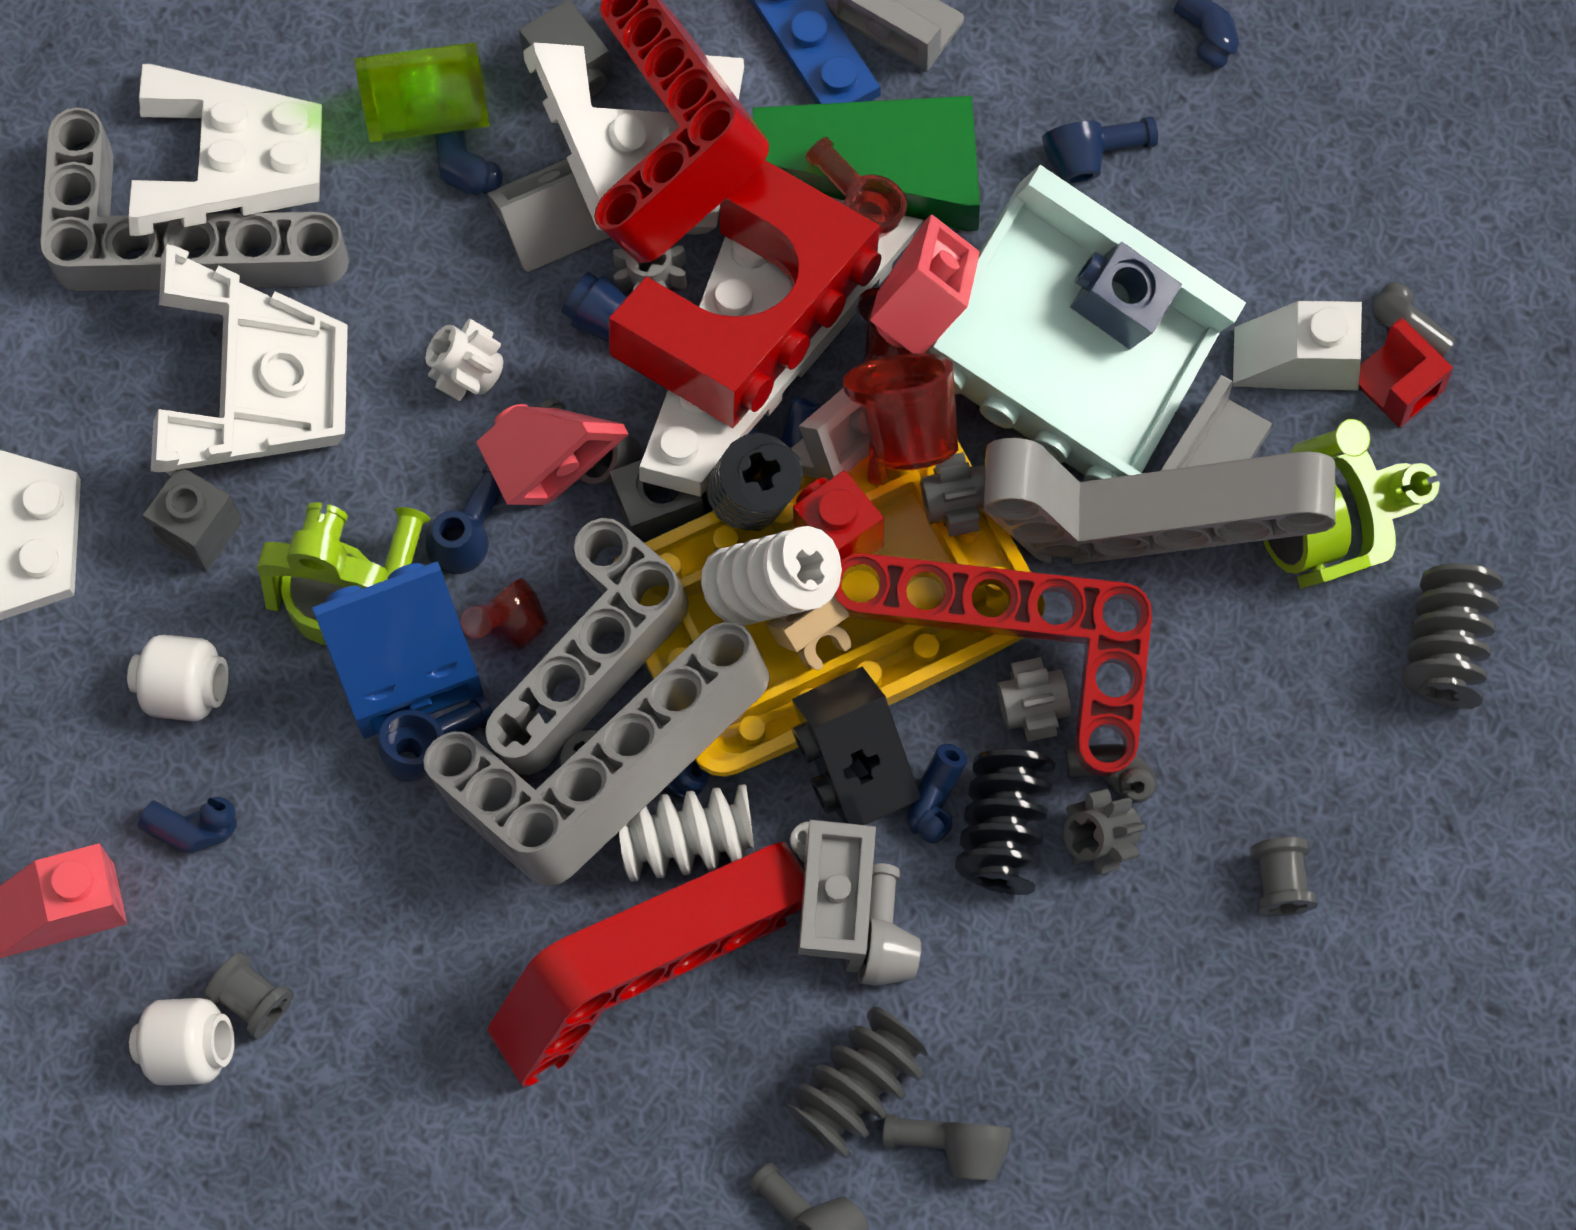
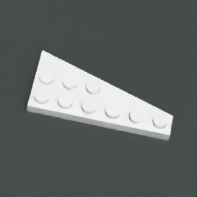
(742, 283)

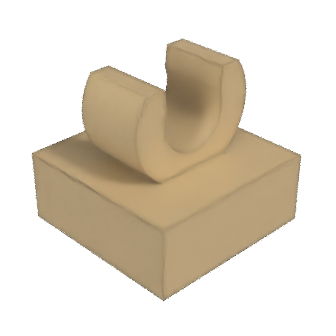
(803, 630)

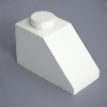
(1300, 347)

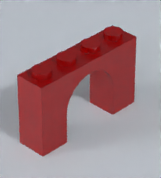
(733, 360)

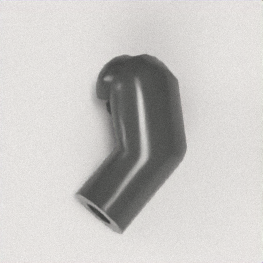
(1396, 302)
(1134, 781)

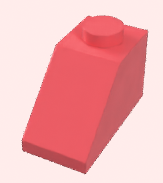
(926, 288)
(544, 450)
(59, 900)

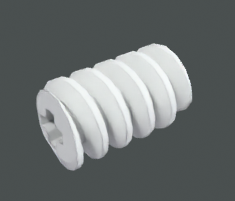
(772, 576)
(687, 833)

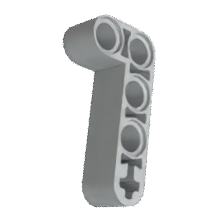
(576, 655)

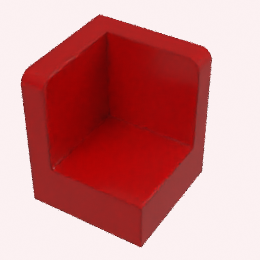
(1404, 374)

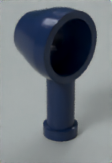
(1078, 147)
(470, 549)
(416, 730)

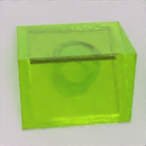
(423, 91)

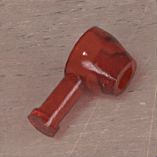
(867, 194)
(511, 616)

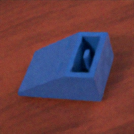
(398, 646)

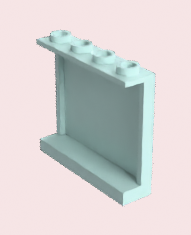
(1050, 368)

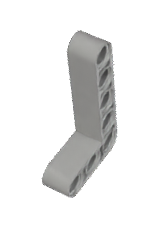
(109, 240)
(1157, 510)
(613, 770)

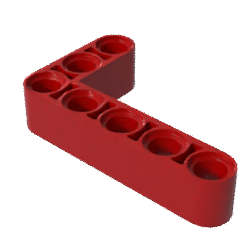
(700, 160)
(1024, 620)
(638, 950)

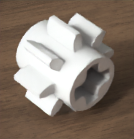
(464, 359)

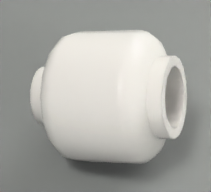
(178, 678)
(182, 1041)

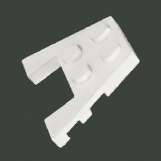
(607, 140)
(253, 154)
(277, 373)
(36, 533)

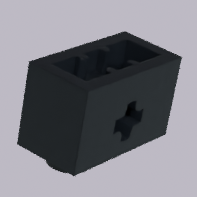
(855, 749)

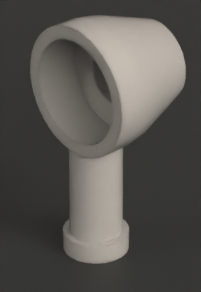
(892, 950)

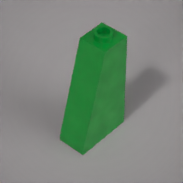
(914, 142)

